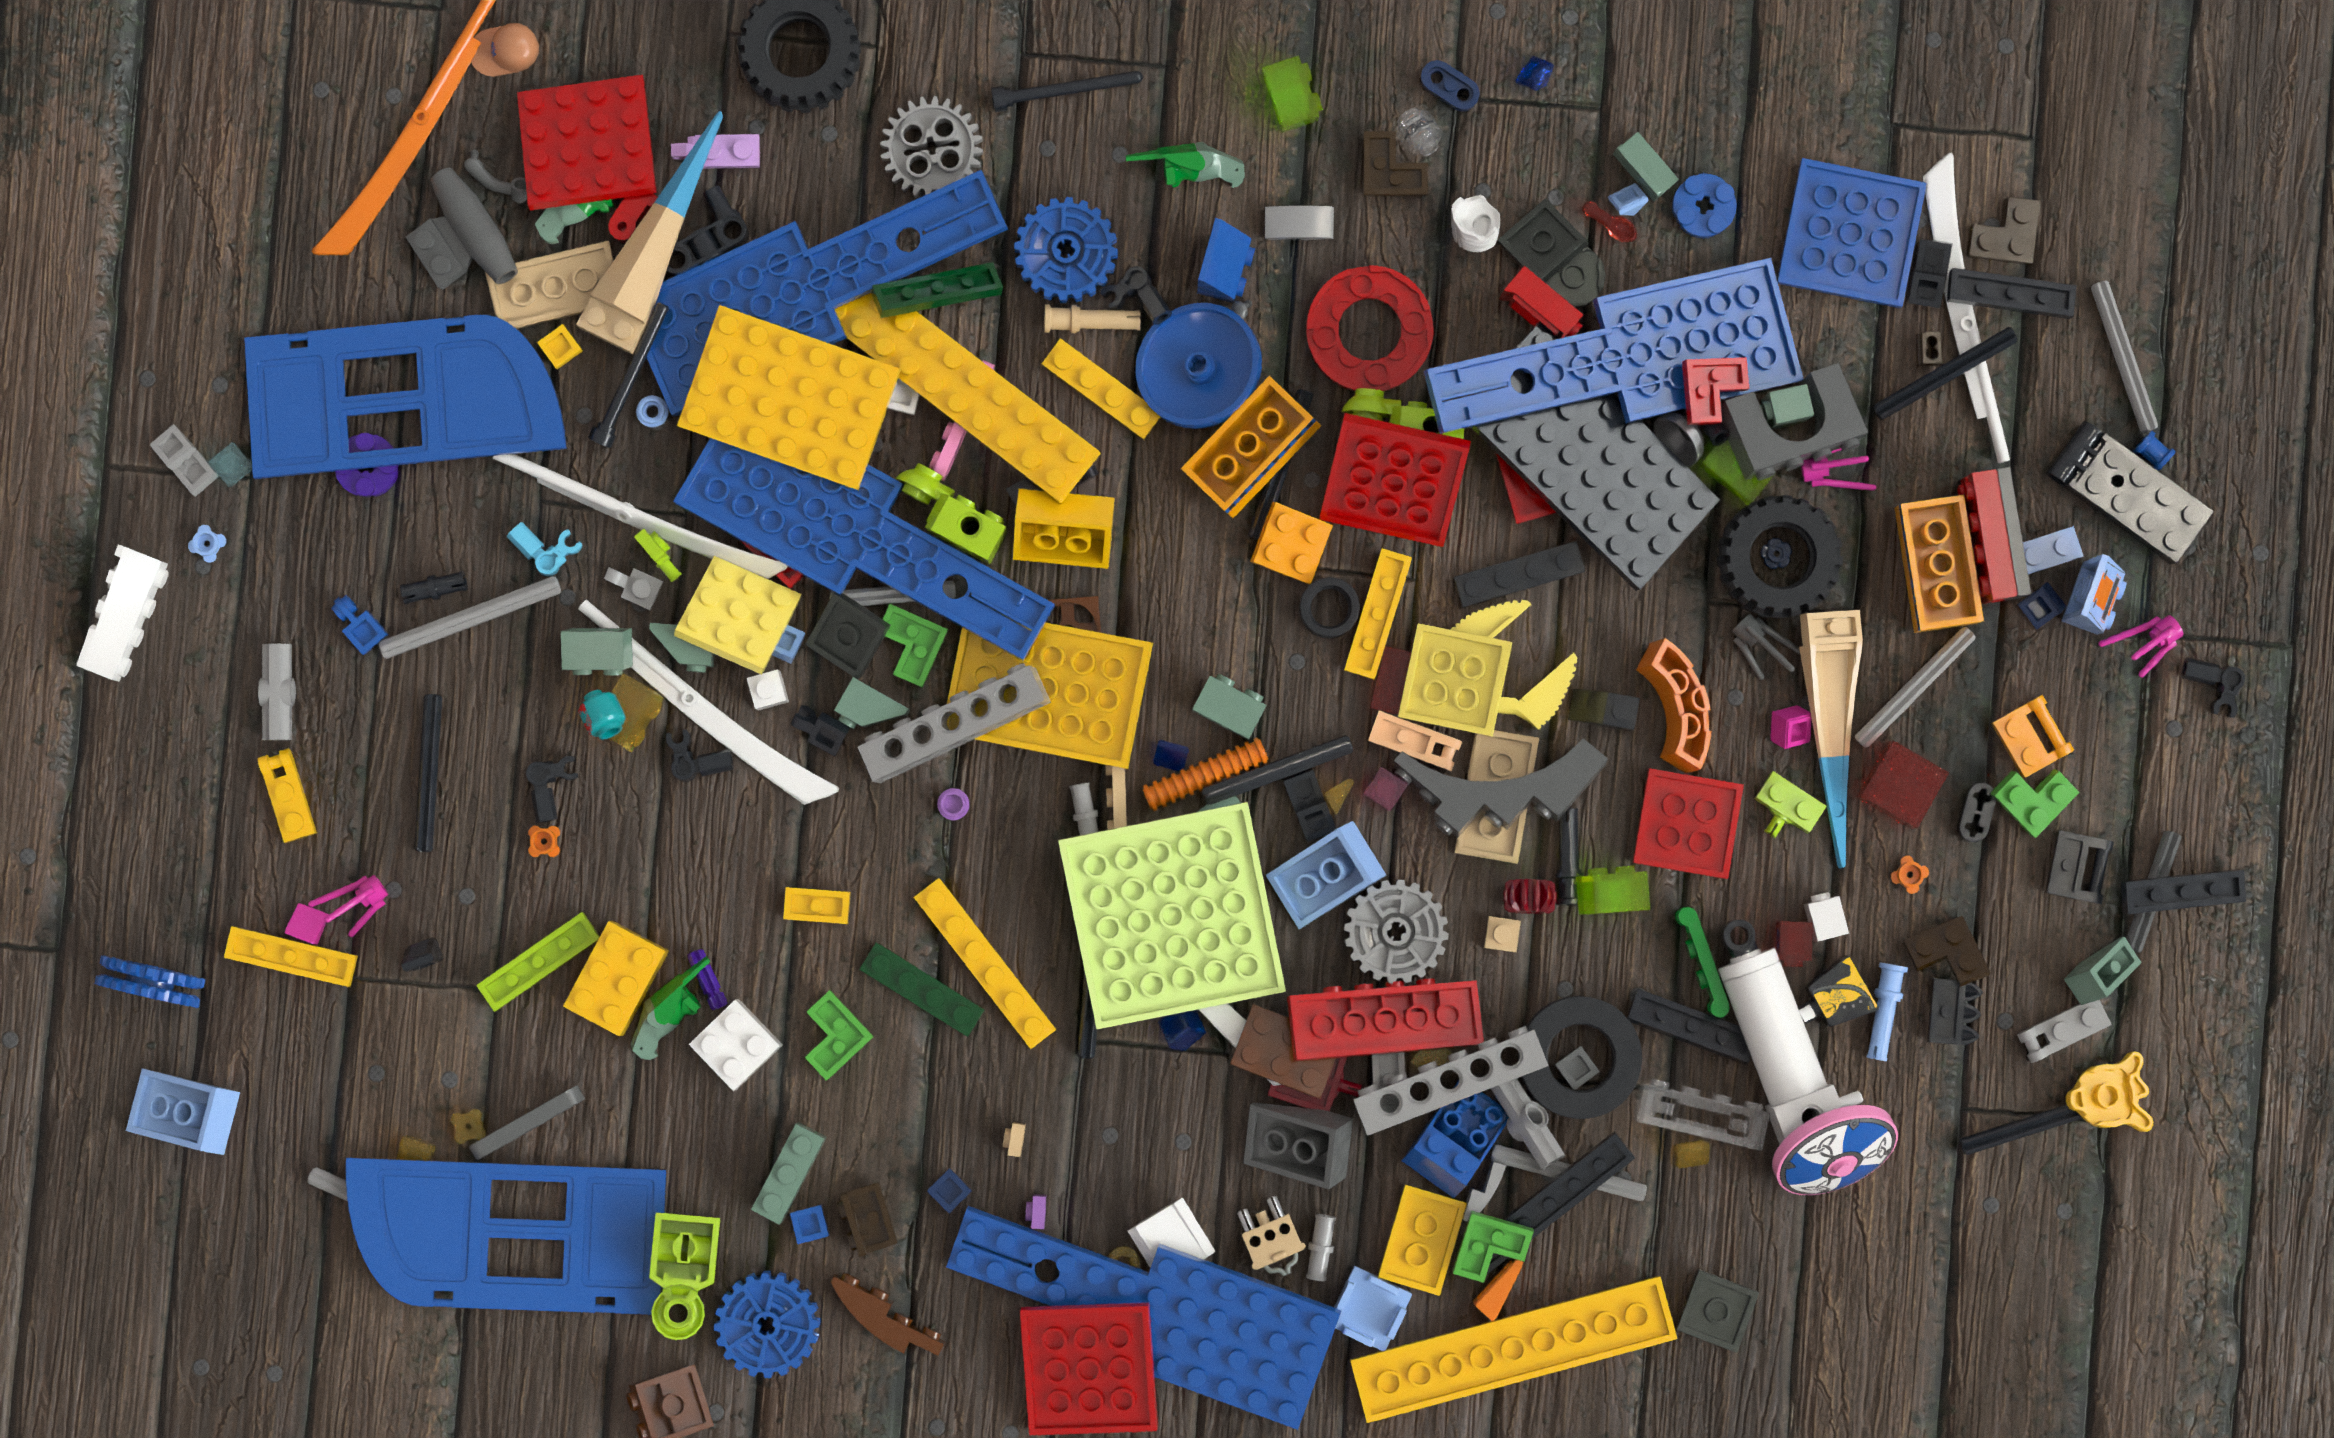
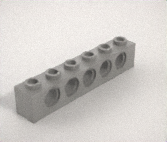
(1030, 697)
(1377, 1119)

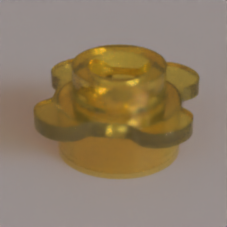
(460, 1120)

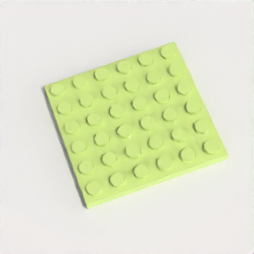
(1172, 915)

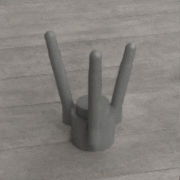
(1751, 631)

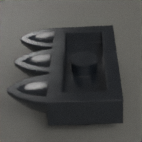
(1950, 1011)

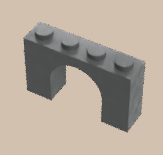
(1763, 451)

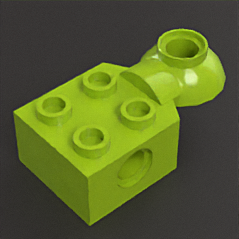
(1373, 405)
(951, 514)
(682, 1265)

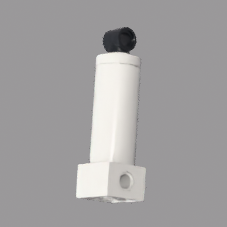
(1776, 1034)

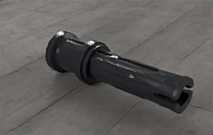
(1568, 859)

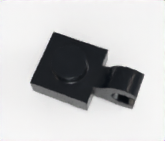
(824, 731)

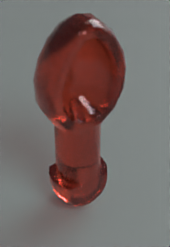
(1617, 226)

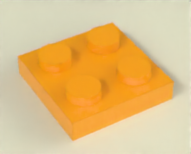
(1291, 543)

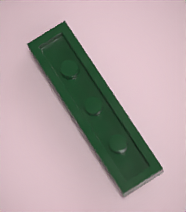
(936, 290)
(922, 989)

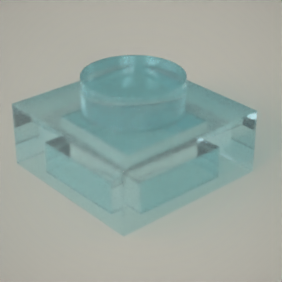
(231, 464)

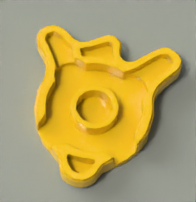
(2110, 1095)

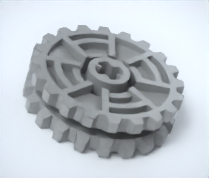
(1417, 945)

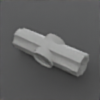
(276, 691)
(1528, 1123)

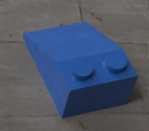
(1224, 263)

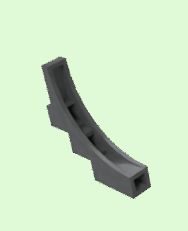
(1503, 801)

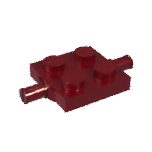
(1332, 1088)

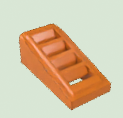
(1495, 1293)

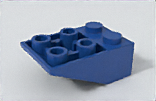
(1456, 1141)

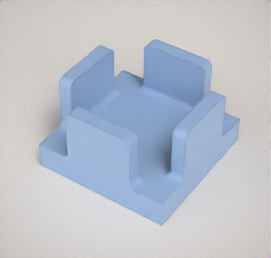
(1371, 1308)

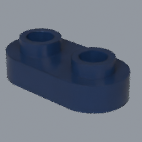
(1451, 84)

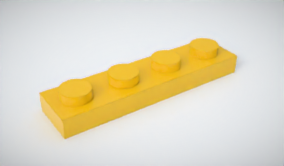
(1101, 389)
(1378, 614)
(290, 956)

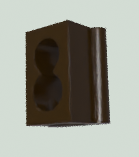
(1922, 359)

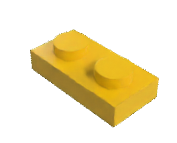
(816, 905)

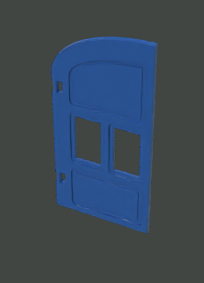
(475, 396)
(431, 1228)

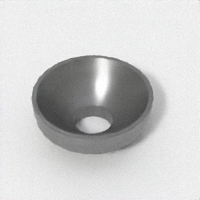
(1682, 439)

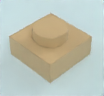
(1502, 934)
(1014, 1139)

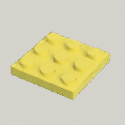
(737, 615)
(1455, 679)

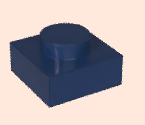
(949, 1190)

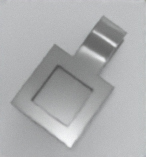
(638, 588)

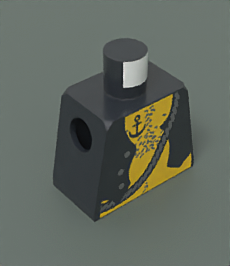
(1837, 995)

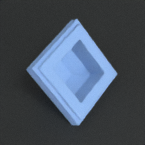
(1628, 200)

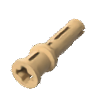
(1076, 319)

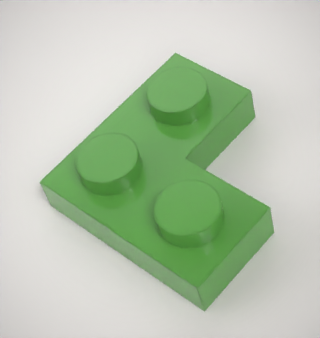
(921, 643)
(2035, 807)
(844, 1036)
(1488, 1236)

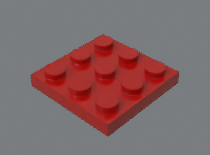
(1688, 823)

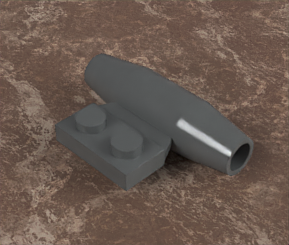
(463, 234)

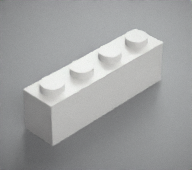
(122, 613)

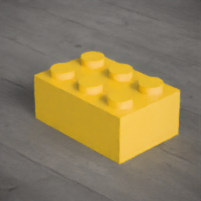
(1064, 532)
(616, 978)

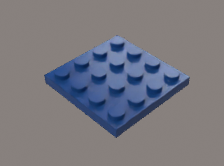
(1851, 233)

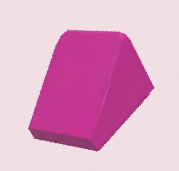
(306, 924)

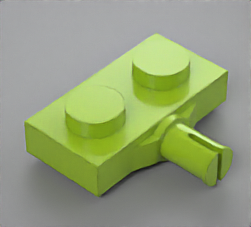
(657, 549)
(1788, 805)

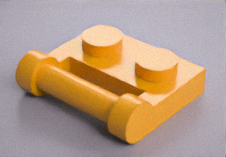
(2022, 741)

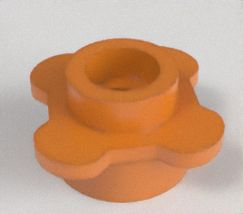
(537, 834)
(1908, 865)

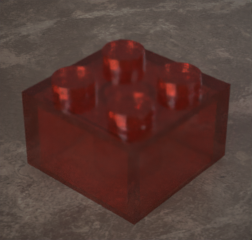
(1902, 785)

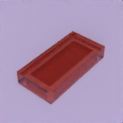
(1391, 680)

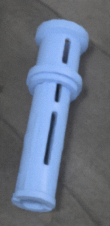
(1888, 995)

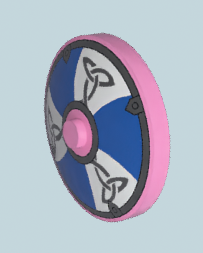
(1834, 1150)

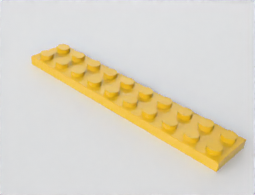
(972, 395)
(1513, 1349)

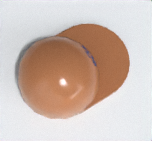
(505, 50)

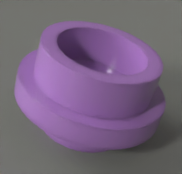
(953, 804)

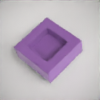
(1036, 1211)

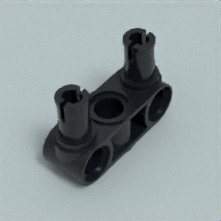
(710, 240)

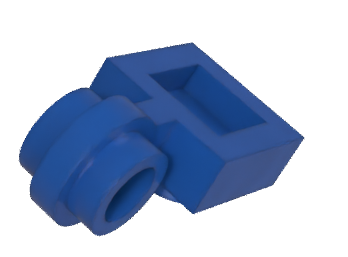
(362, 631)

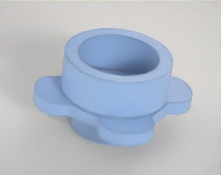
(204, 534)

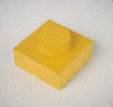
(559, 346)

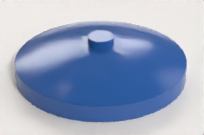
(1198, 365)

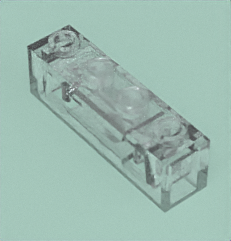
(1753, 1126)

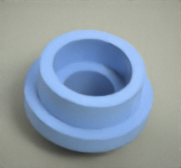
(647, 402)

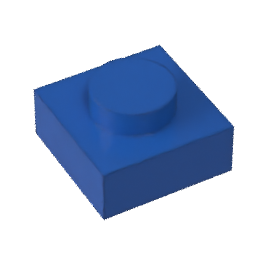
(809, 1224)

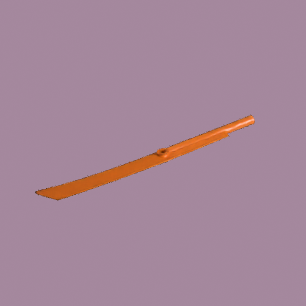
(362, 212)

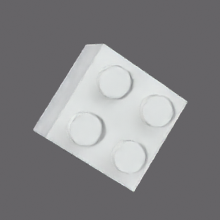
(735, 1044)

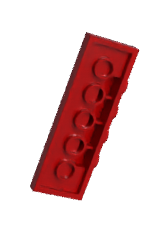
(1384, 1019)

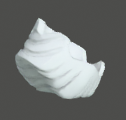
(1474, 223)

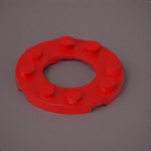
(1390, 288)

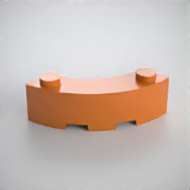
(1684, 705)

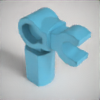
(531, 547)

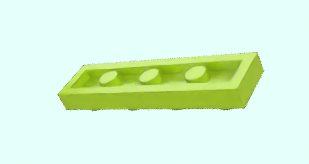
(538, 961)

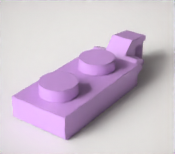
(725, 152)

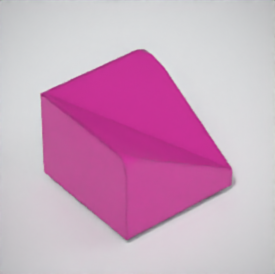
(1791, 727)

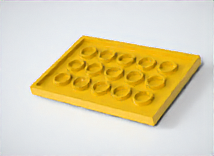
(789, 397)
(1091, 684)

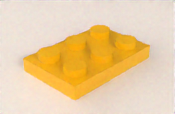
(1422, 1240)

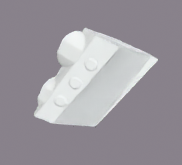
(1174, 1228)

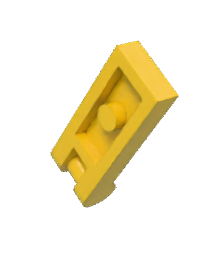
(287, 796)

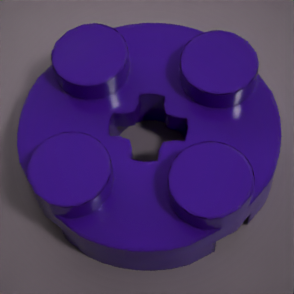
(367, 483)

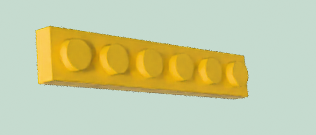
(985, 963)

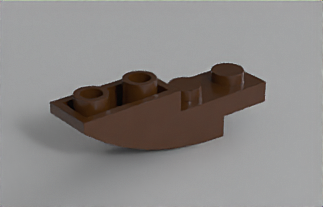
(872, 1310)

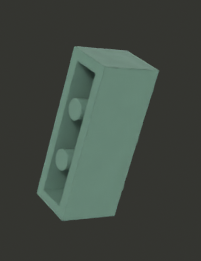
(788, 1173)

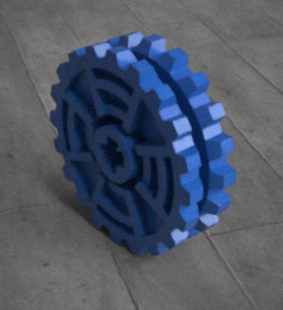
(1088, 239)
(149, 981)
(742, 1326)

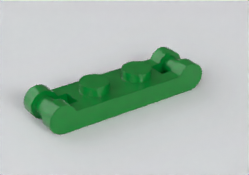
(1707, 974)

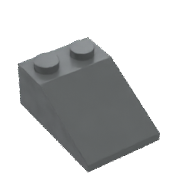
(1299, 1143)

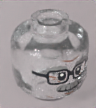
(1418, 132)

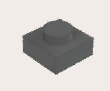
(1576, 1067)

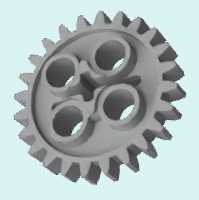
(927, 119)

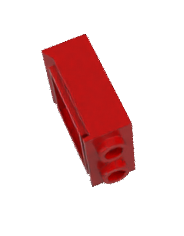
(1540, 303)

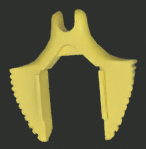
(1546, 696)

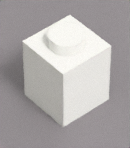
(767, 690)
(1826, 916)

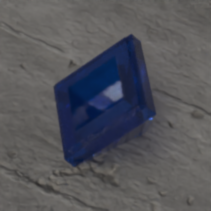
(1535, 73)

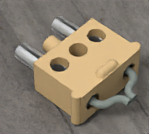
(1277, 1249)

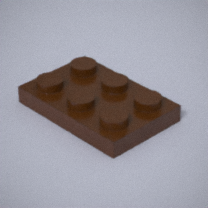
(1268, 1053)

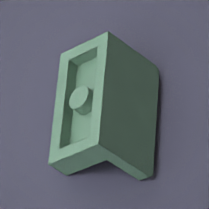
(1645, 166)

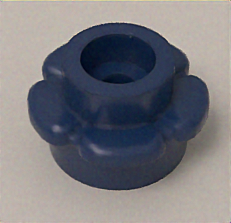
(1772, 561)

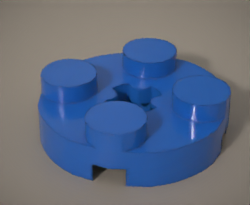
(1688, 214)

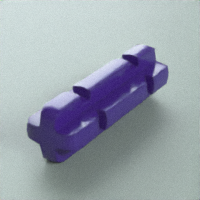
(708, 981)

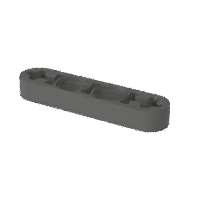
(526, 1123)

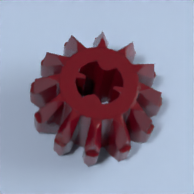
(1529, 896)

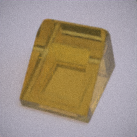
(1336, 796)
(415, 1149)
(1692, 1153)

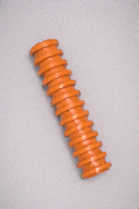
(1205, 774)

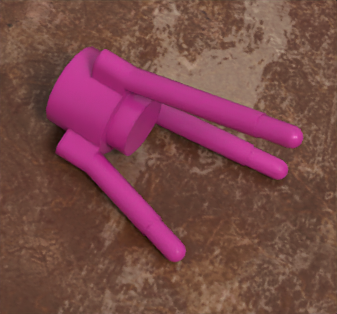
(1815, 472)
(2163, 633)
(369, 892)

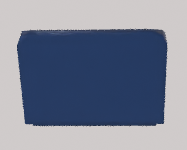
(2042, 605)

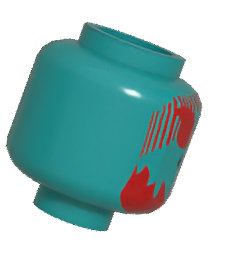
(602, 714)

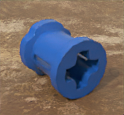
(2154, 451)

